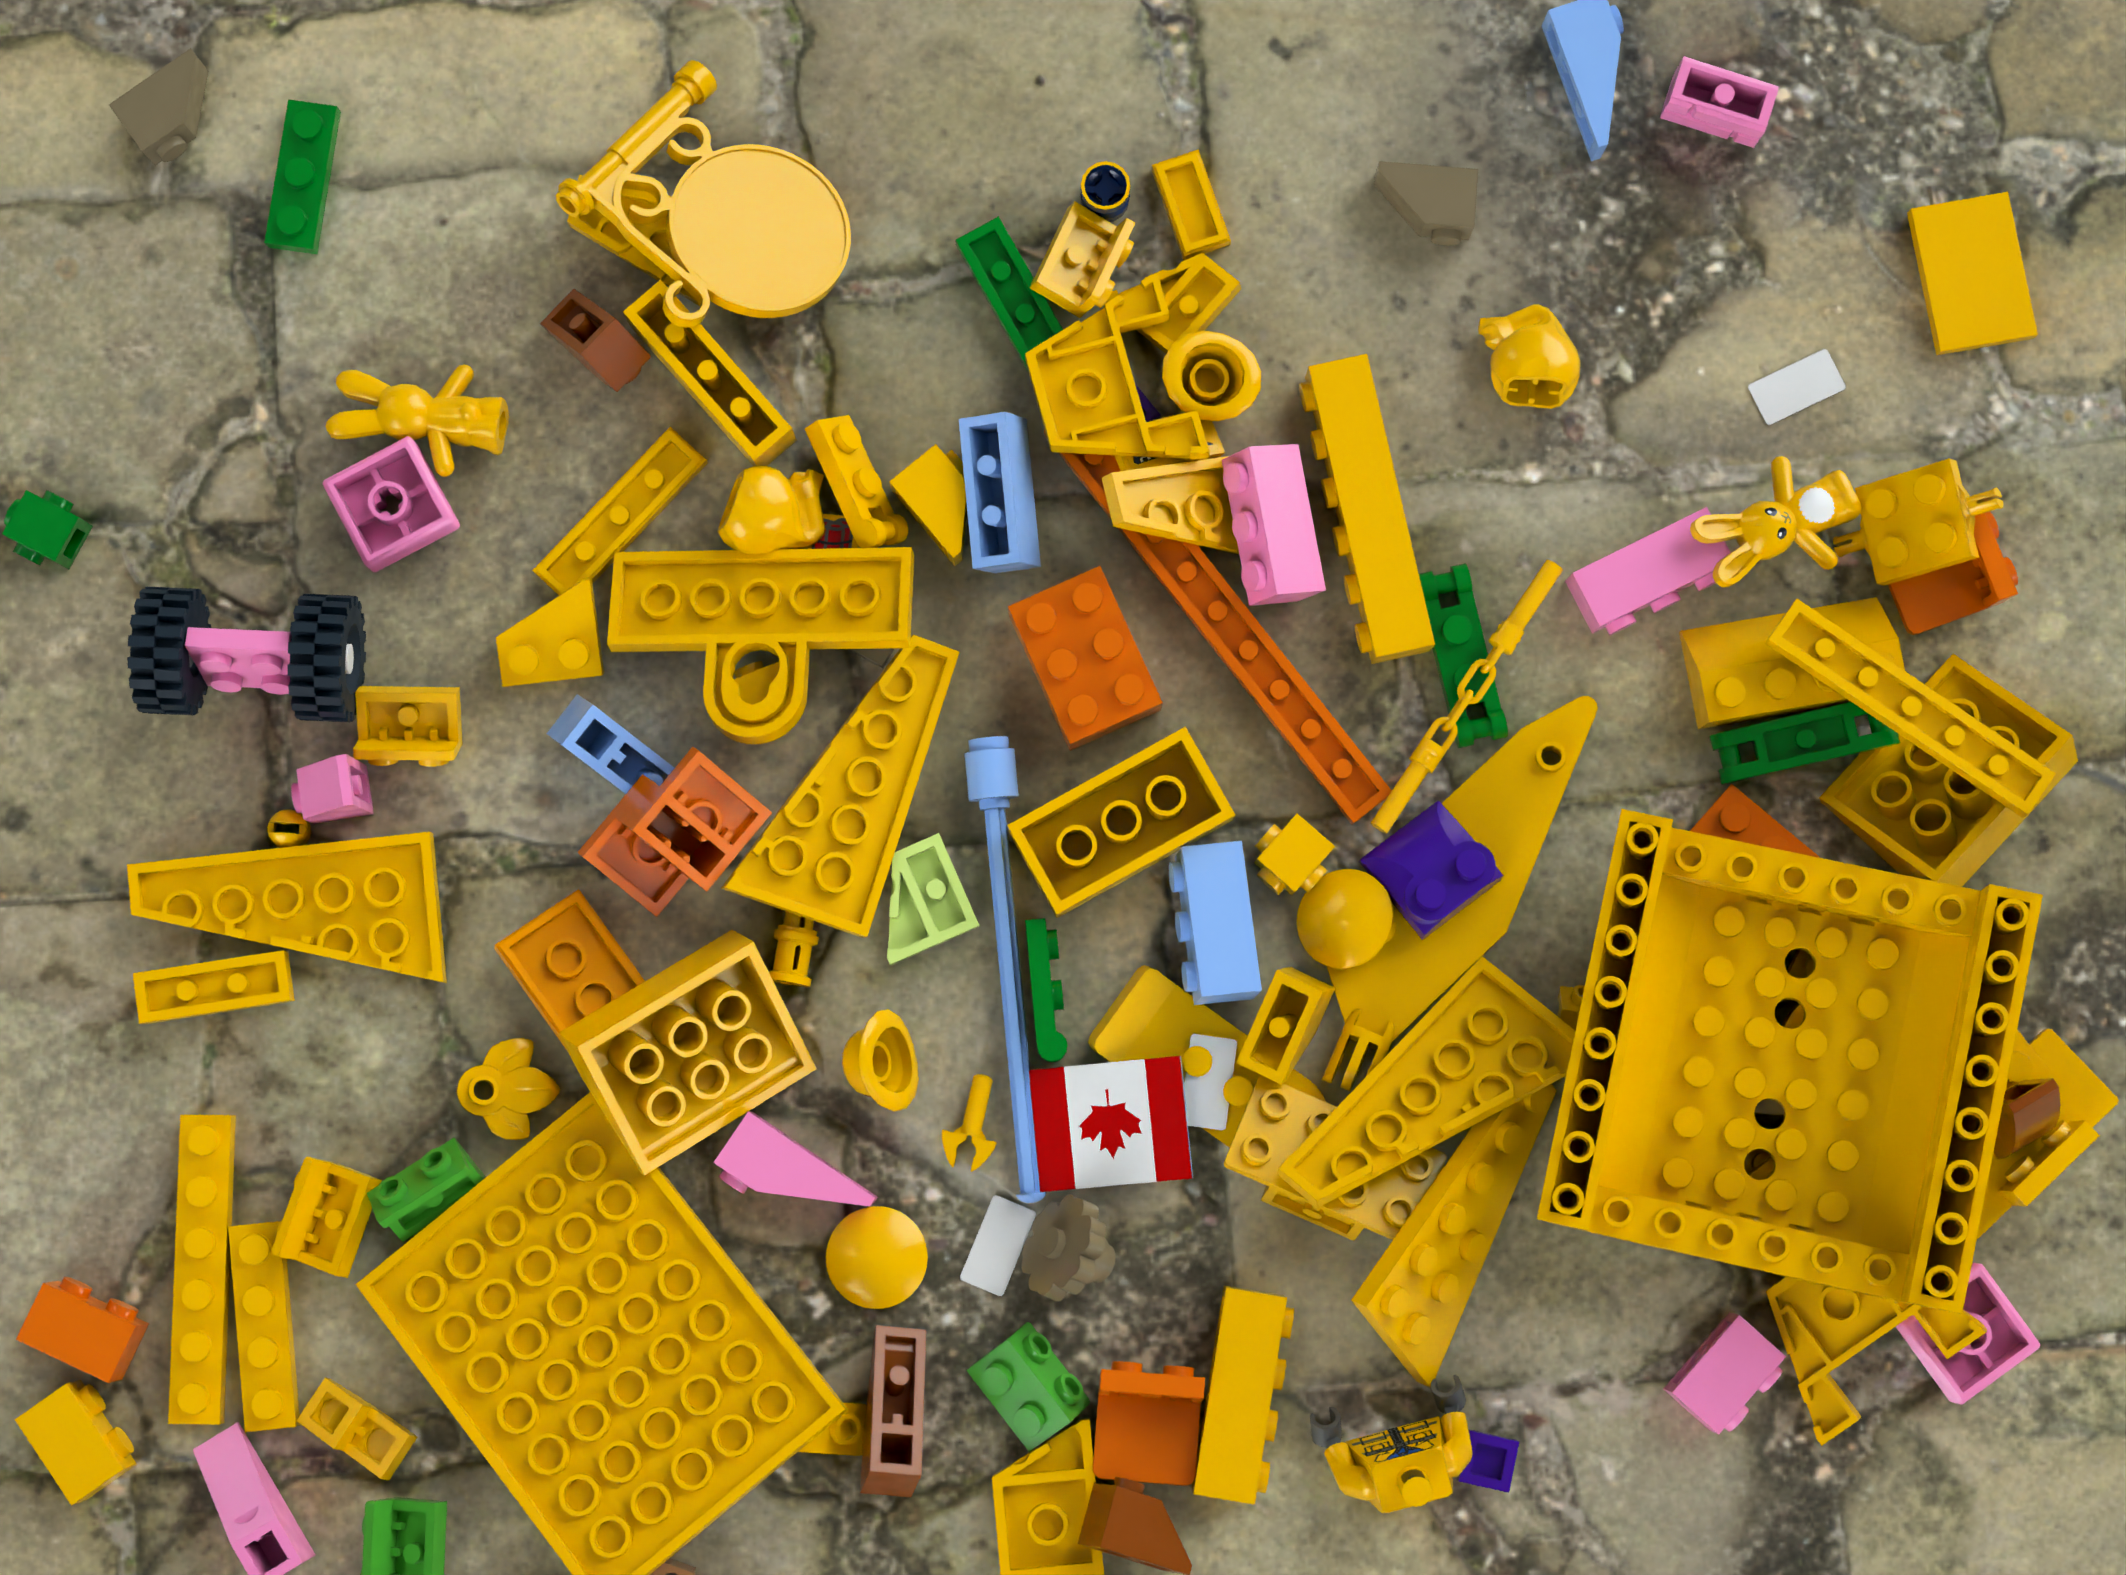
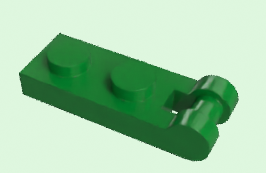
(1046, 993)

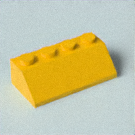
(1744, 680)

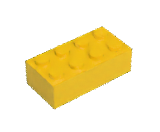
(1121, 822)

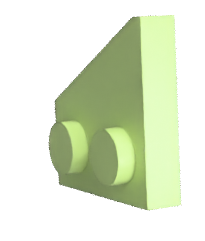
(925, 900)

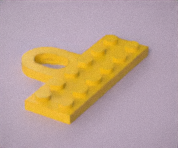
(765, 603)

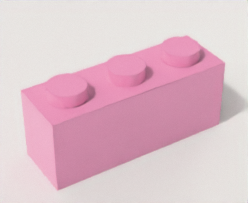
(1273, 524)
(1644, 575)

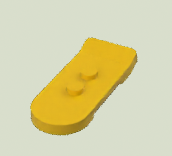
(1157, 1021)

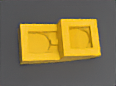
(356, 1428)

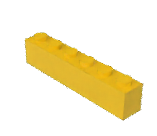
(1368, 509)

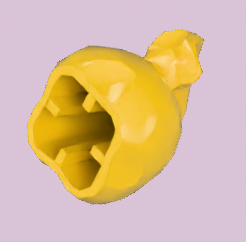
(1531, 358)
(773, 511)

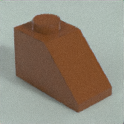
(596, 340)
(1133, 1527)

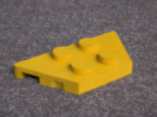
(1044, 1505)

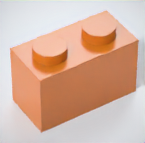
(83, 1330)

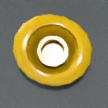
(1211, 375)
(882, 1061)

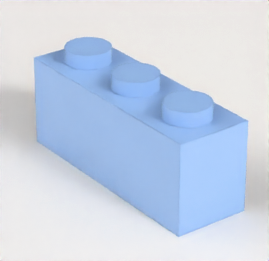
(999, 492)
(1215, 923)

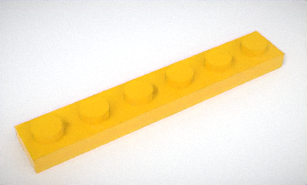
(1910, 708)
(201, 1269)

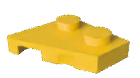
(1194, 296)
(553, 641)

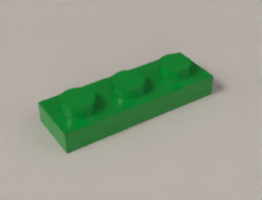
(302, 177)
(1007, 285)

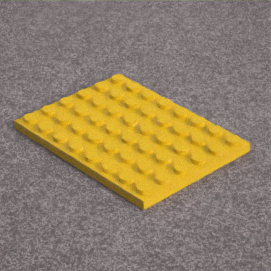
(600, 1349)

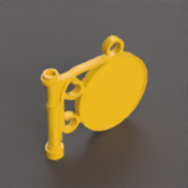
(742, 224)

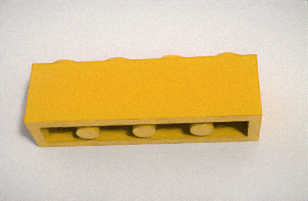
(711, 379)
(1240, 1395)

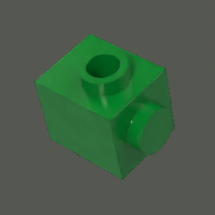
(45, 529)

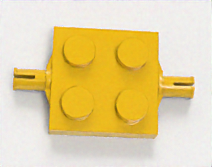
(1917, 522)

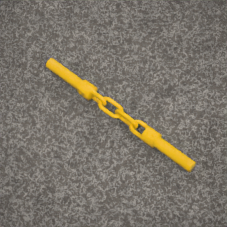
(1428, 752)

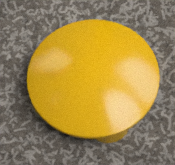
(1345, 919)
(876, 1257)

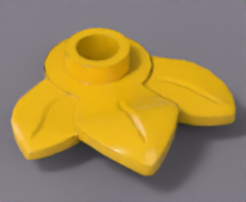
(514, 1086)

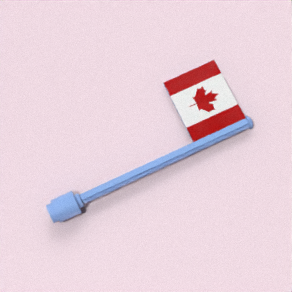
(1081, 1120)

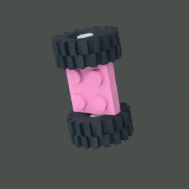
(181, 655)

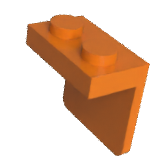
(1960, 588)
(1147, 1424)

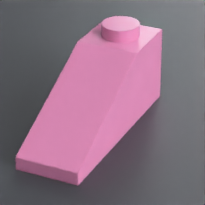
(777, 1164)

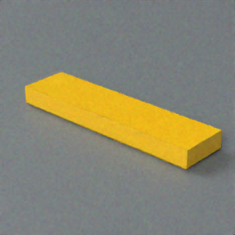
(622, 513)

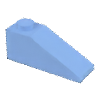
(1586, 53)
(607, 746)

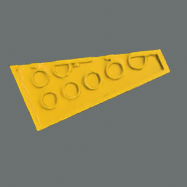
(843, 821)
(335, 900)
(1454, 1068)
(1437, 1255)

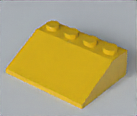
(1924, 813)
(689, 1050)

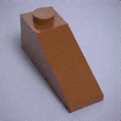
(894, 1413)

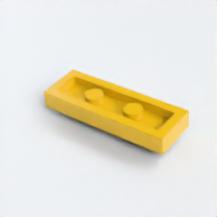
(213, 987)

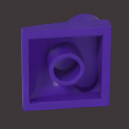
(1432, 869)

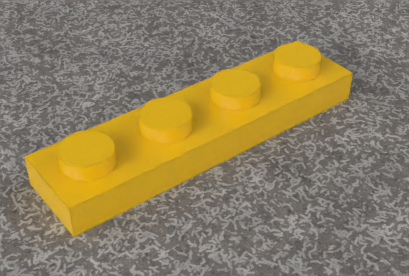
(263, 1329)

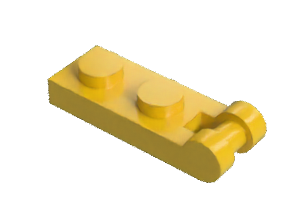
(855, 483)

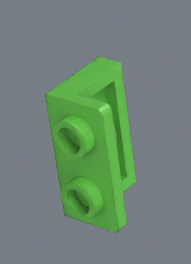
(424, 1189)
(1029, 1386)
(404, 1537)

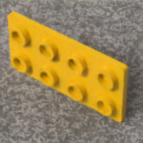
(1279, 1122)
(2033, 1168)

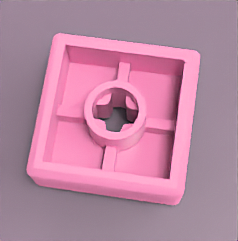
(361, 493)
(1986, 1358)

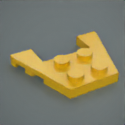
(1090, 391)
(1832, 1324)

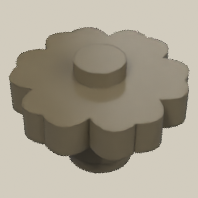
(1067, 1249)

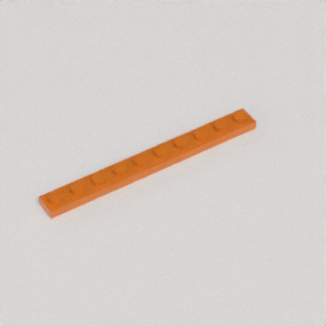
(1250, 656)

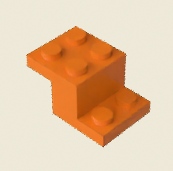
(675, 832)

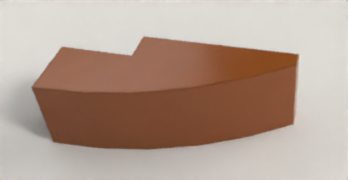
(2026, 1115)

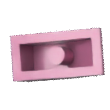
(332, 790)

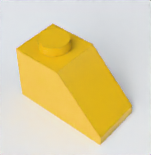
(936, 498)
(1285, 1023)

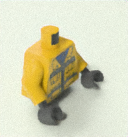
(1402, 1463)

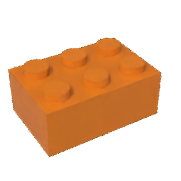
(1085, 658)

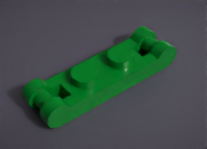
(1456, 647)
(1798, 741)

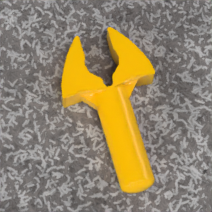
(972, 1124)

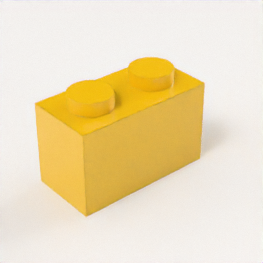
(77, 1440)

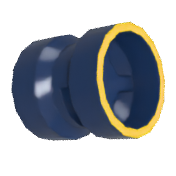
(1105, 181)

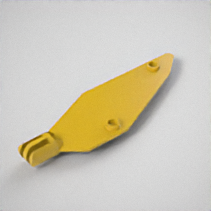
(1508, 811)

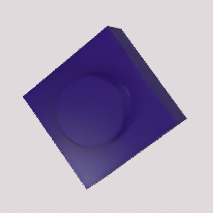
(1491, 1461)

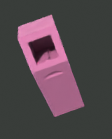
(251, 1505)

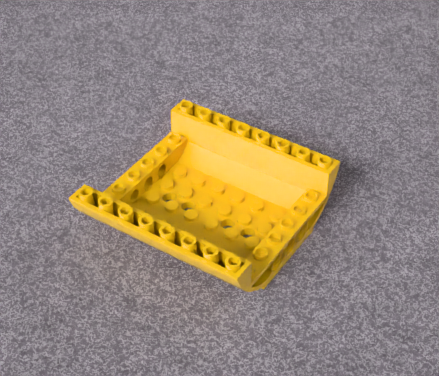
(1880, 1087)

